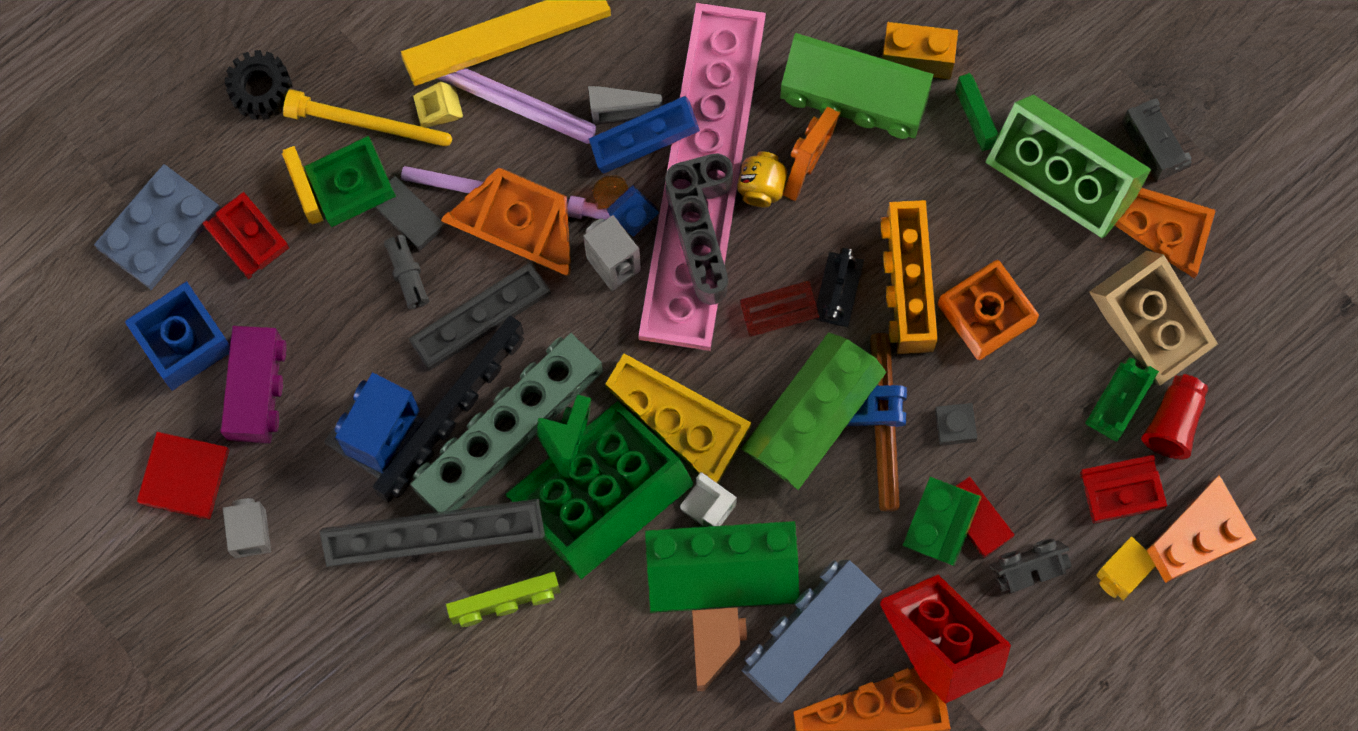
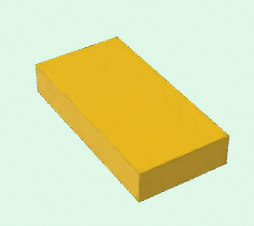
(302, 185)

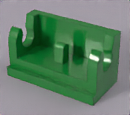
(1121, 399)

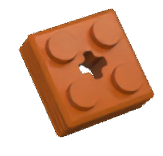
(992, 288)

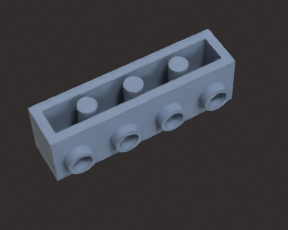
(810, 630)

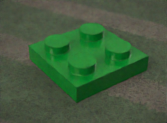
(349, 181)

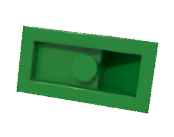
(564, 438)

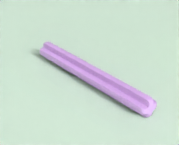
(521, 104)

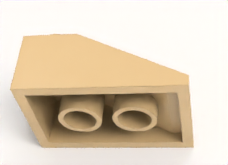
(1154, 315)

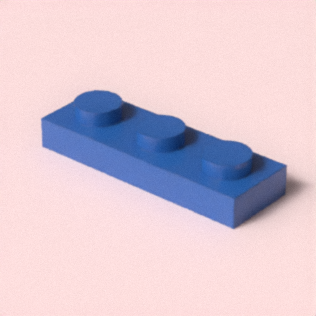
(644, 134)

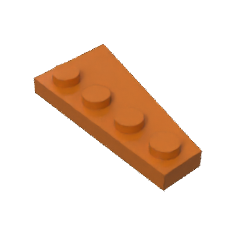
(887, 705)

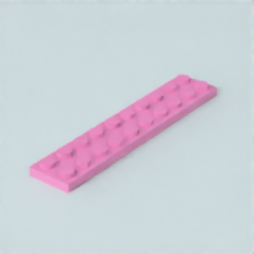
(720, 89)

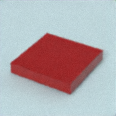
(183, 475)

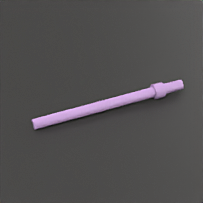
(576, 206)

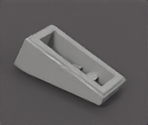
(620, 104)

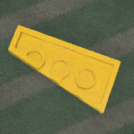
(685, 420)

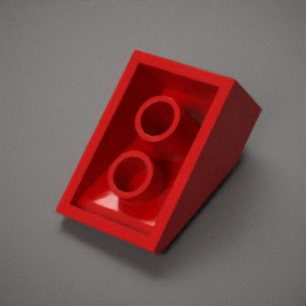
(946, 638)

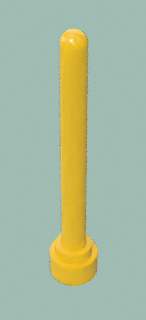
(299, 105)

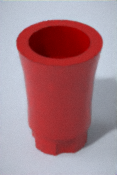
(1177, 418)

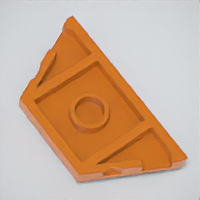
(517, 218)

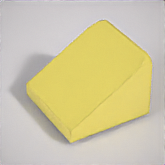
(437, 105)

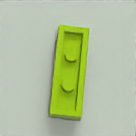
(503, 599)

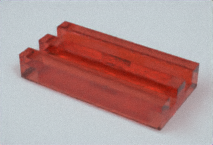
(784, 320)

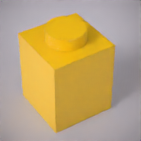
(1125, 569)

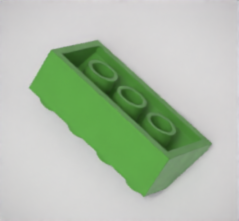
(856, 85)
(1067, 165)
(814, 409)

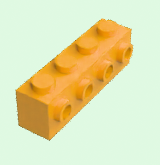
(910, 277)

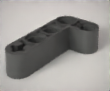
(702, 231)

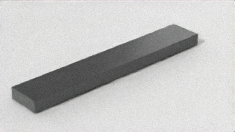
(432, 532)

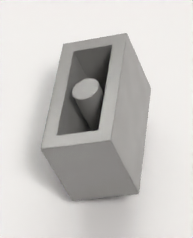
(611, 252)

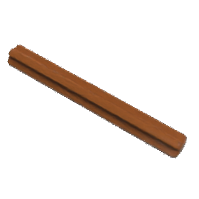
(885, 435)

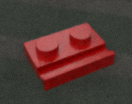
(246, 235)
(1123, 489)

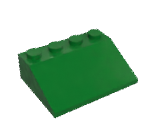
(612, 492)

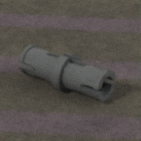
(406, 272)

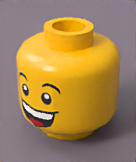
(762, 179)

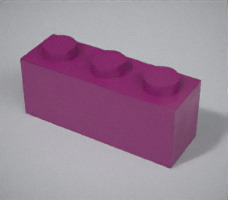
(253, 384)

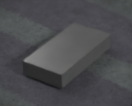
(410, 216)

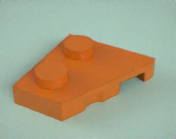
(809, 150)

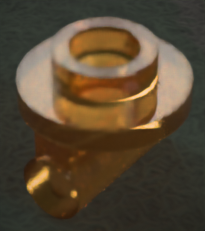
(608, 190)

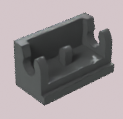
(1155, 140)

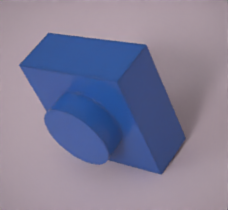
(633, 210)

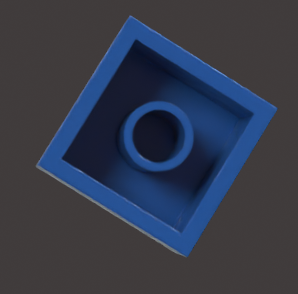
(178, 336)
(376, 422)

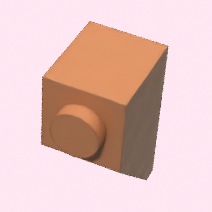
(716, 642)

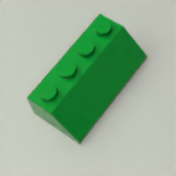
(722, 566)

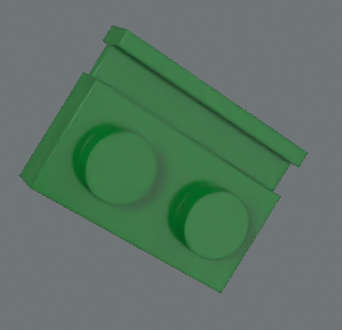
(942, 521)

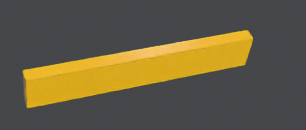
(499, 36)

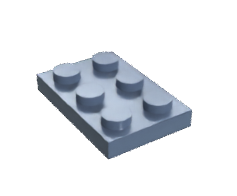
(157, 226)

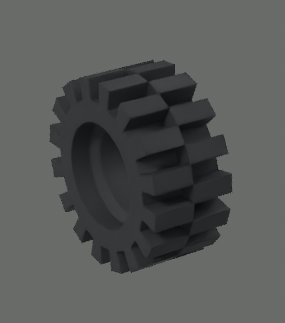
(253, 66)

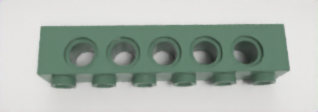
(565, 353)

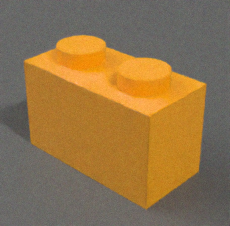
(921, 48)

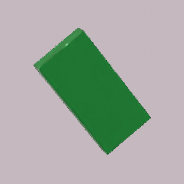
(976, 112)

